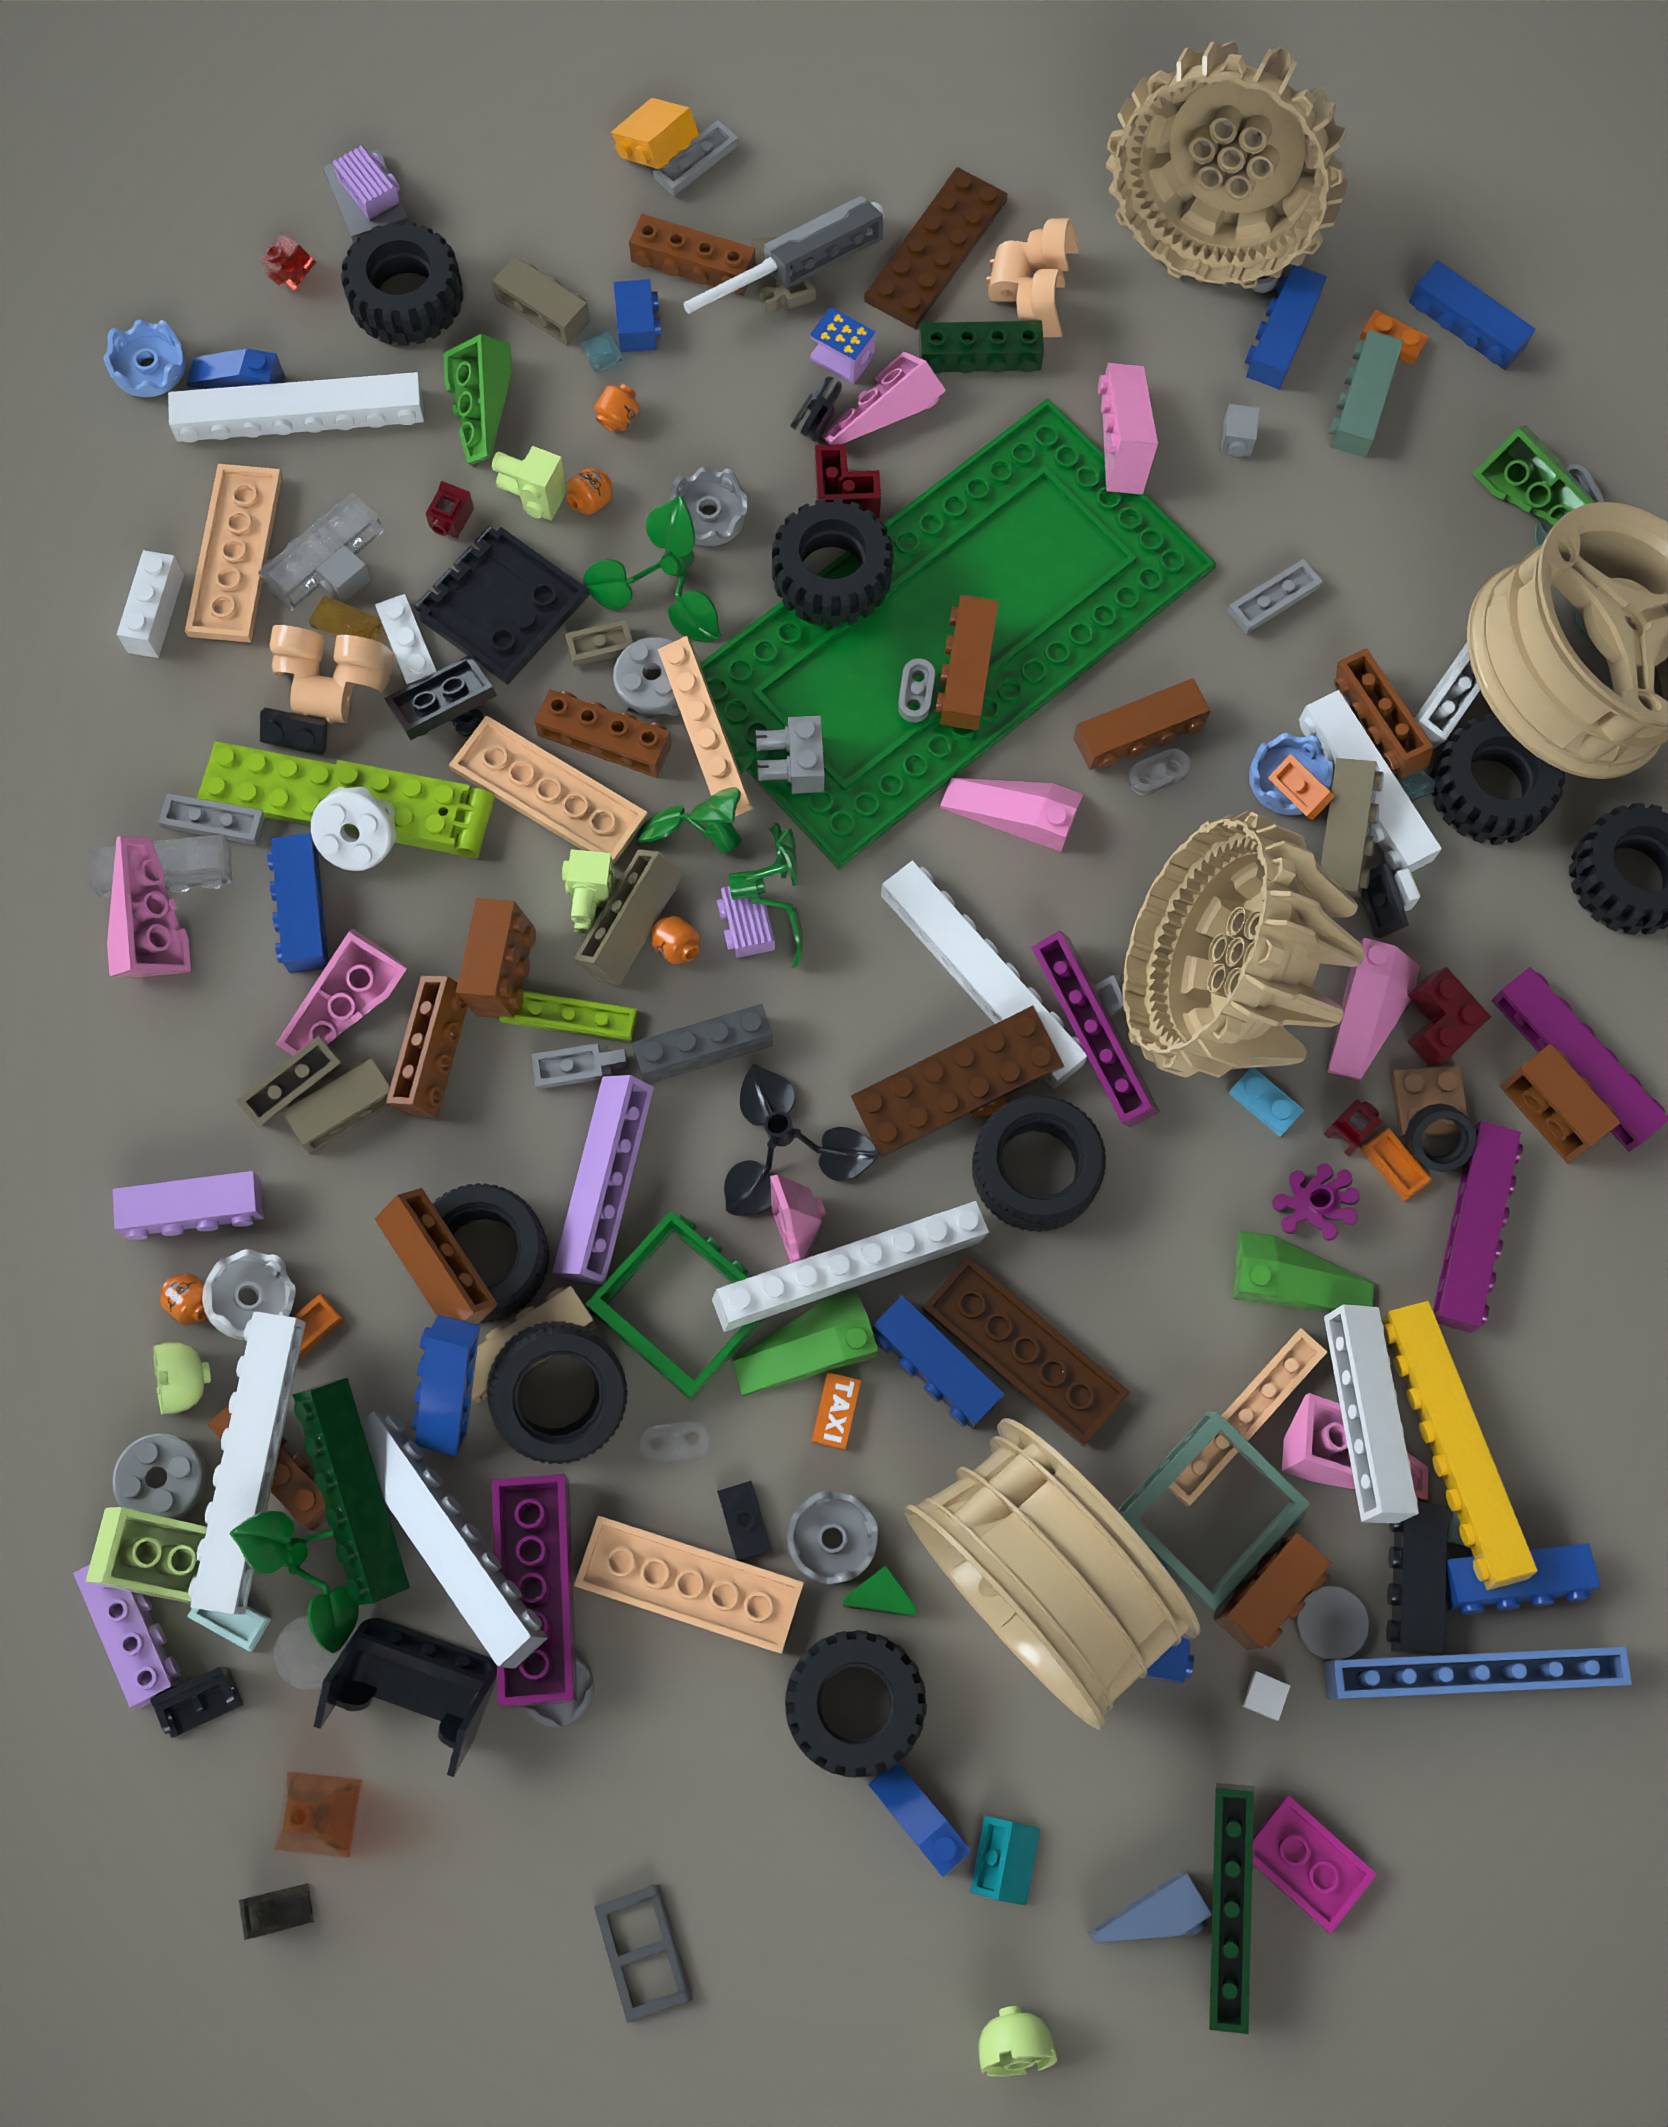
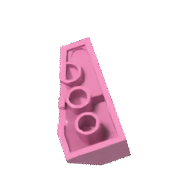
(1024, 809)
(347, 989)
(1318, 1448)

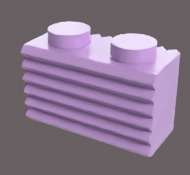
(366, 181)
(747, 923)

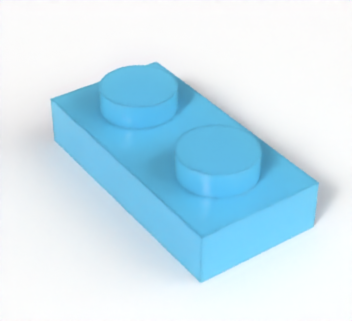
(1266, 1101)

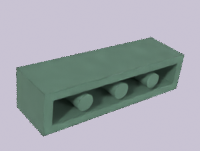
(1366, 393)

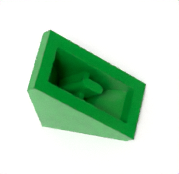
(882, 1595)

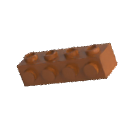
(689, 252)
(969, 662)
(1383, 714)
(1141, 724)
(603, 732)
(428, 1048)
(440, 1269)
(291, 1480)

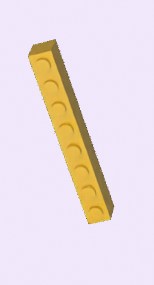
(1458, 1447)

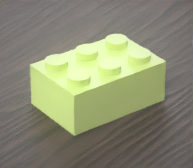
(146, 1554)

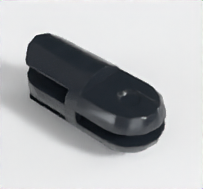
(819, 407)

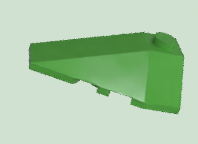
(479, 381)
(1531, 478)
(1288, 1276)

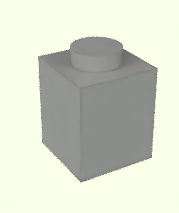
(1239, 430)
(342, 575)

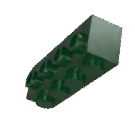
(982, 346)

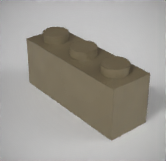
(541, 300)
(289, 1081)
(338, 1105)

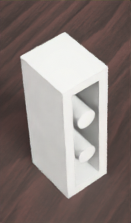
(150, 604)

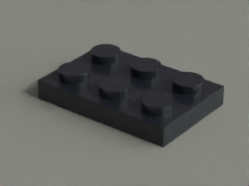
(440, 697)

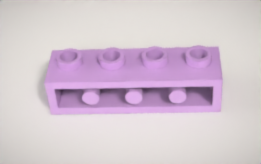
(187, 1205)
(130, 1640)

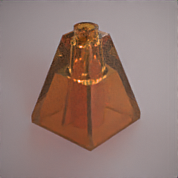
(318, 1814)

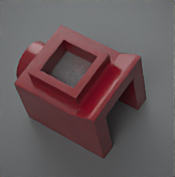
(449, 510)
(1355, 1124)

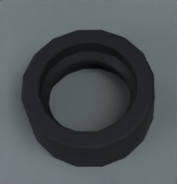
(1453, 1159)

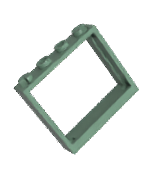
(1166, 1474)

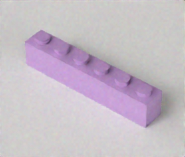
(603, 1179)

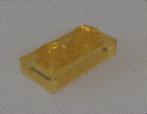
(341, 619)

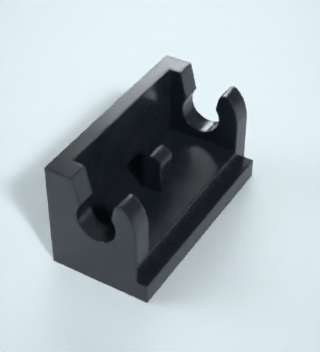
(197, 1701)

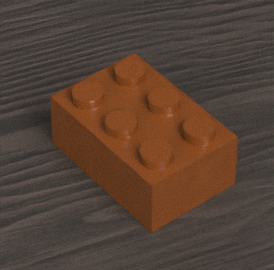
(496, 958)
(1560, 1103)
(1274, 1593)

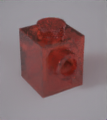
(286, 262)

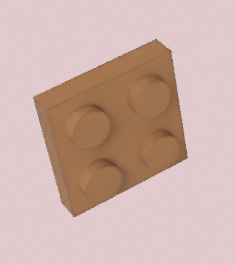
(1427, 1086)

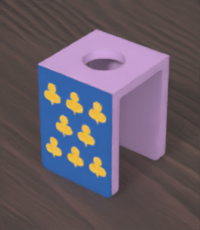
(843, 345)

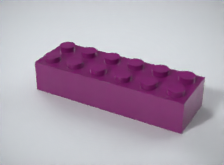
(536, 1555)

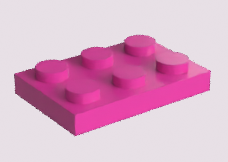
(1309, 1864)

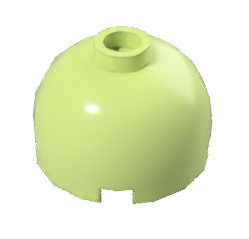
(179, 1376)
(1015, 2043)

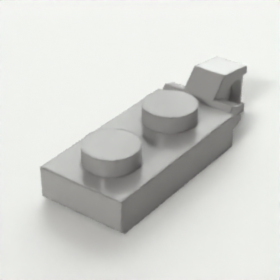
(576, 1065)

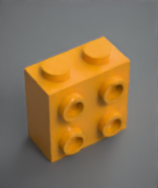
(655, 133)

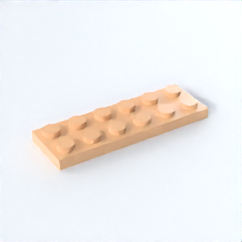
(233, 552)
(548, 790)
(689, 1584)

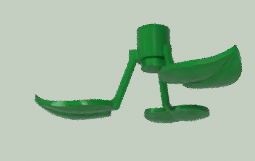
(668, 528)
(716, 812)
(751, 883)
(269, 1546)

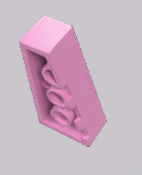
(1127, 428)

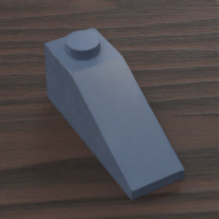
(1163, 1912)

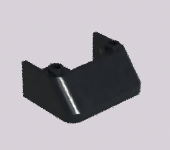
(414, 1674)

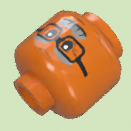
(616, 408)
(589, 491)
(675, 940)
(183, 1299)

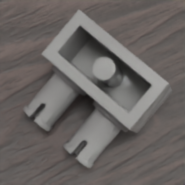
(805, 760)

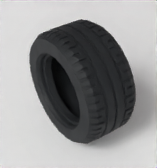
(1059, 1120)
(502, 1205)
(573, 1440)

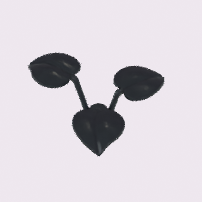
(767, 1101)

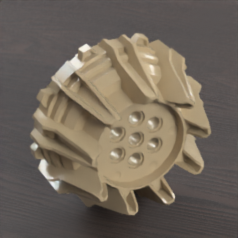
(1210, 221)
(1234, 950)

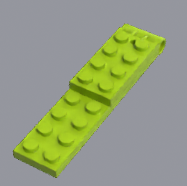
(293, 787)

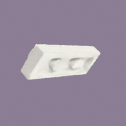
(405, 639)

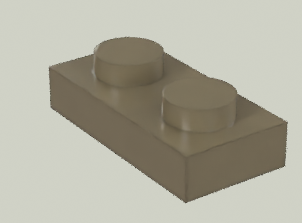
(598, 642)

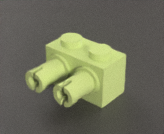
(536, 480)
(590, 882)

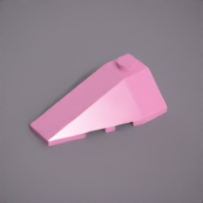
(900, 391)
(142, 919)
(1371, 1006)
(796, 1216)

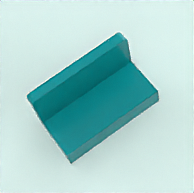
(1005, 1860)

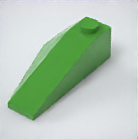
(817, 1342)

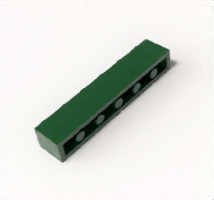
(350, 1492)
(1231, 1908)

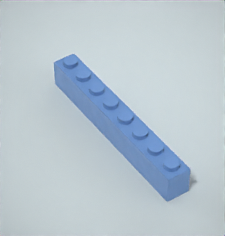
(1477, 1673)

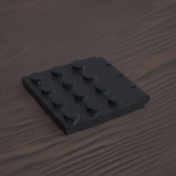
(500, 603)

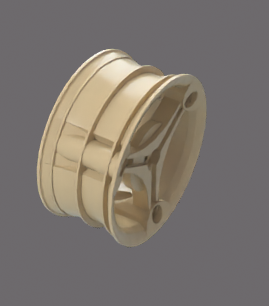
(1615, 573)
(1054, 1571)

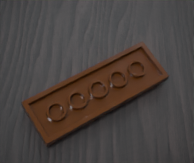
(935, 248)
(957, 1081)
(1025, 1351)

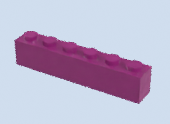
(1549, 1019)
(1095, 1029)
(1476, 1229)

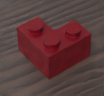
(836, 482)
(1451, 1014)

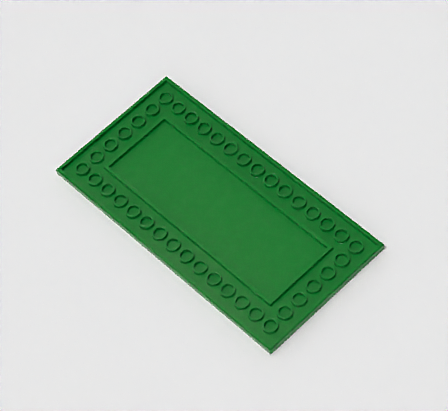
(1007, 525)

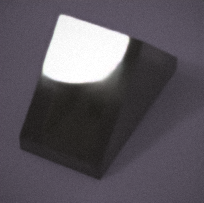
(276, 1911)

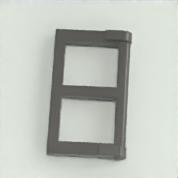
(668, 1943)

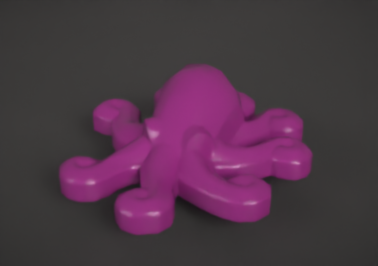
(1319, 1201)

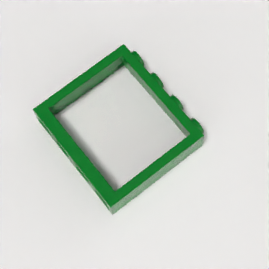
(710, 1252)

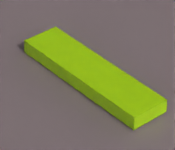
(576, 1017)

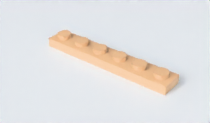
(702, 720)
(1250, 1412)

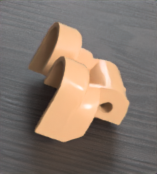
(1018, 260)
(318, 696)

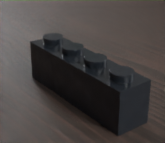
(1418, 1582)

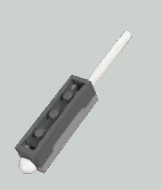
(808, 248)

